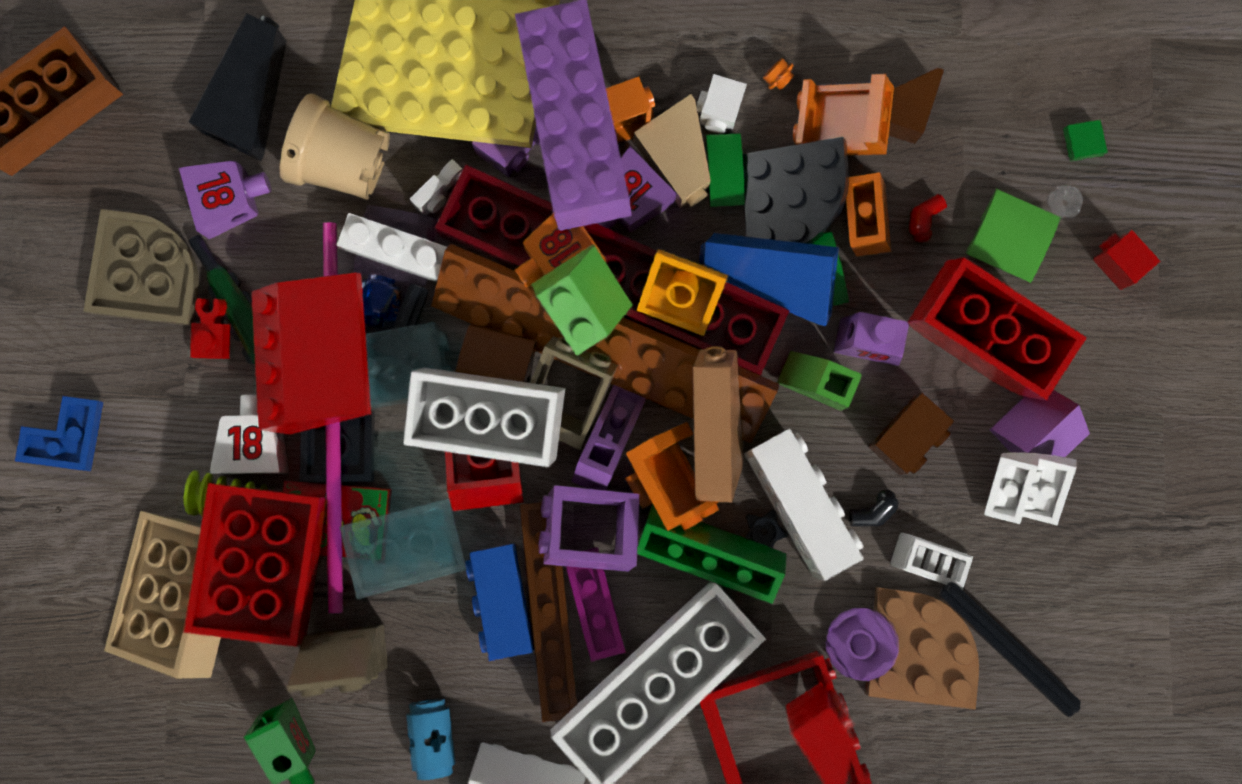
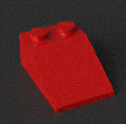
(481, 481)

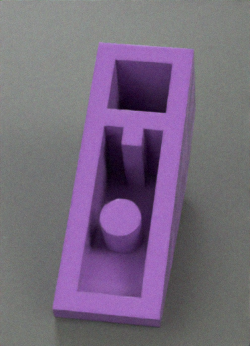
(608, 439)

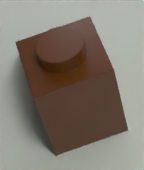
(913, 106)

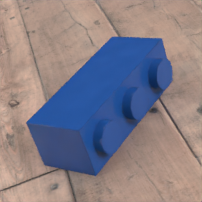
(500, 602)

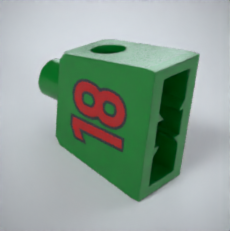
(282, 744)

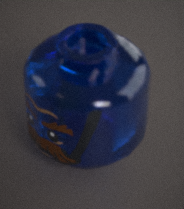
(380, 300)

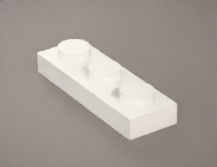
(391, 247)

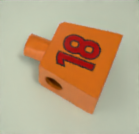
(550, 249)

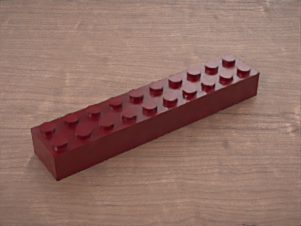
(498, 218)

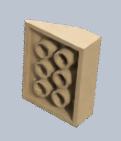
(155, 601)

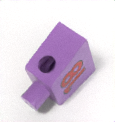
(646, 191)
(222, 195)
(873, 338)

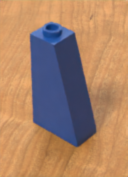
(779, 271)

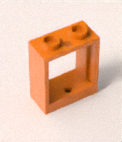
(630, 107)

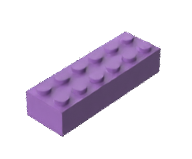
(573, 115)

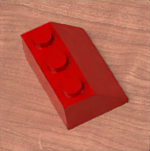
(822, 731)

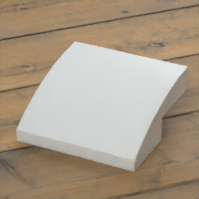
(1030, 487)

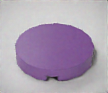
(862, 644)

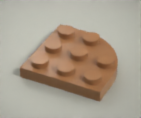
(935, 652)

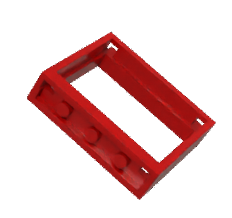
(822, 672)

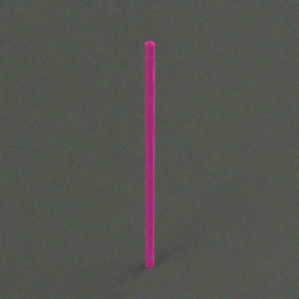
(333, 460)

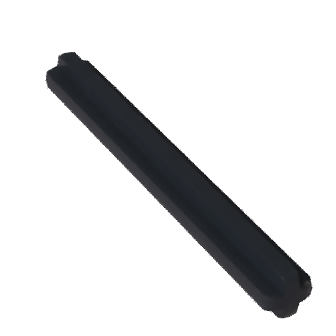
(1010, 649)

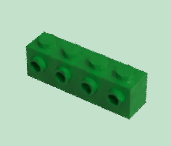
(715, 556)

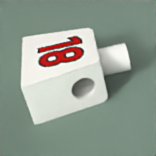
(245, 448)

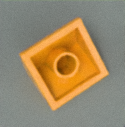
(681, 292)

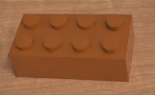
(49, 97)

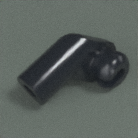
(878, 514)

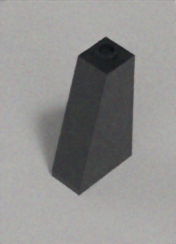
(244, 88)

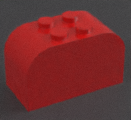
(995, 330)

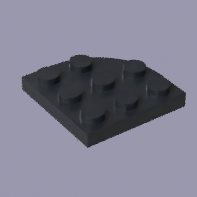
(795, 190)

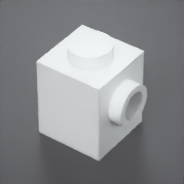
(720, 104)

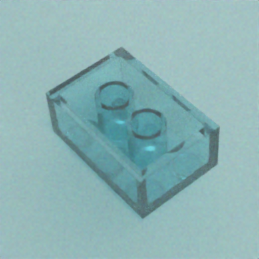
(402, 548)

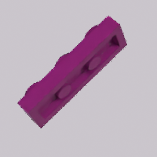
(596, 611)

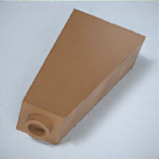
(717, 425)

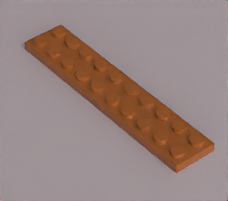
(646, 359)

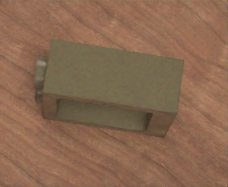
(572, 430)

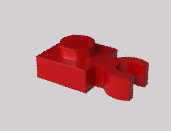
(210, 337)

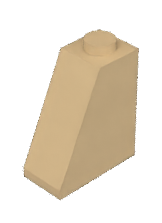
(676, 151)

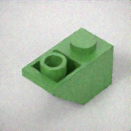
(819, 379)

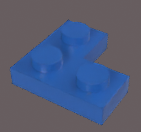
(72, 442)

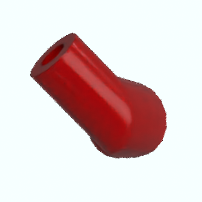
(921, 217)

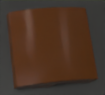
(496, 354)

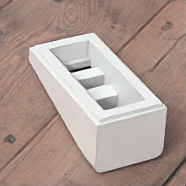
(910, 553)

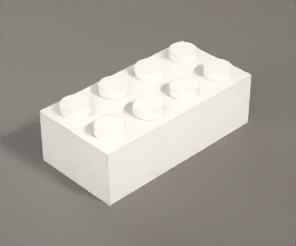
(484, 416)
(804, 506)

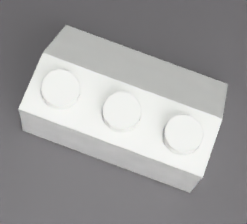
(502, 766)

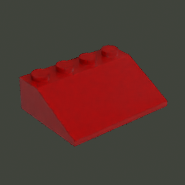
(310, 353)
(256, 565)

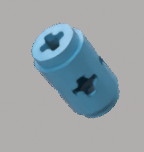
(432, 760)

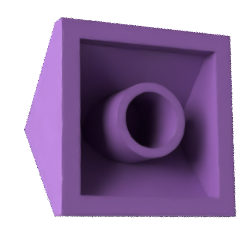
(1042, 426)

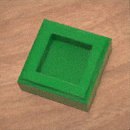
(1085, 140)

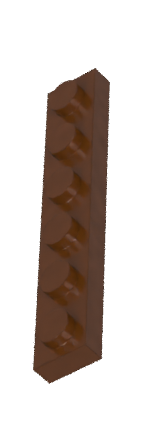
(548, 621)

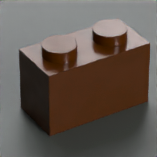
(911, 435)

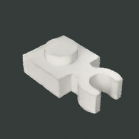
(433, 193)

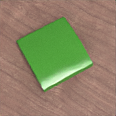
(1013, 235)

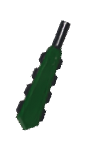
(226, 286)

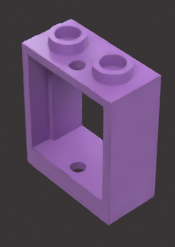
(626, 529)

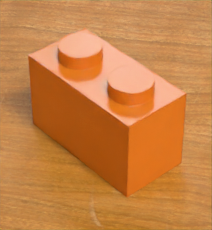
(868, 215)

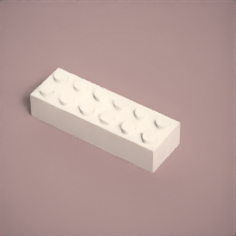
(656, 686)

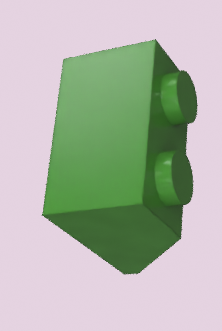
(583, 299)

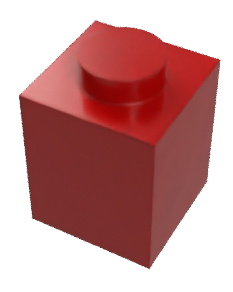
(1125, 259)

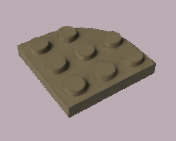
(141, 271)

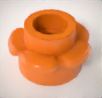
(779, 74)

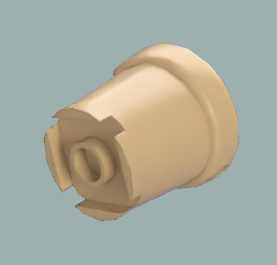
(332, 149)

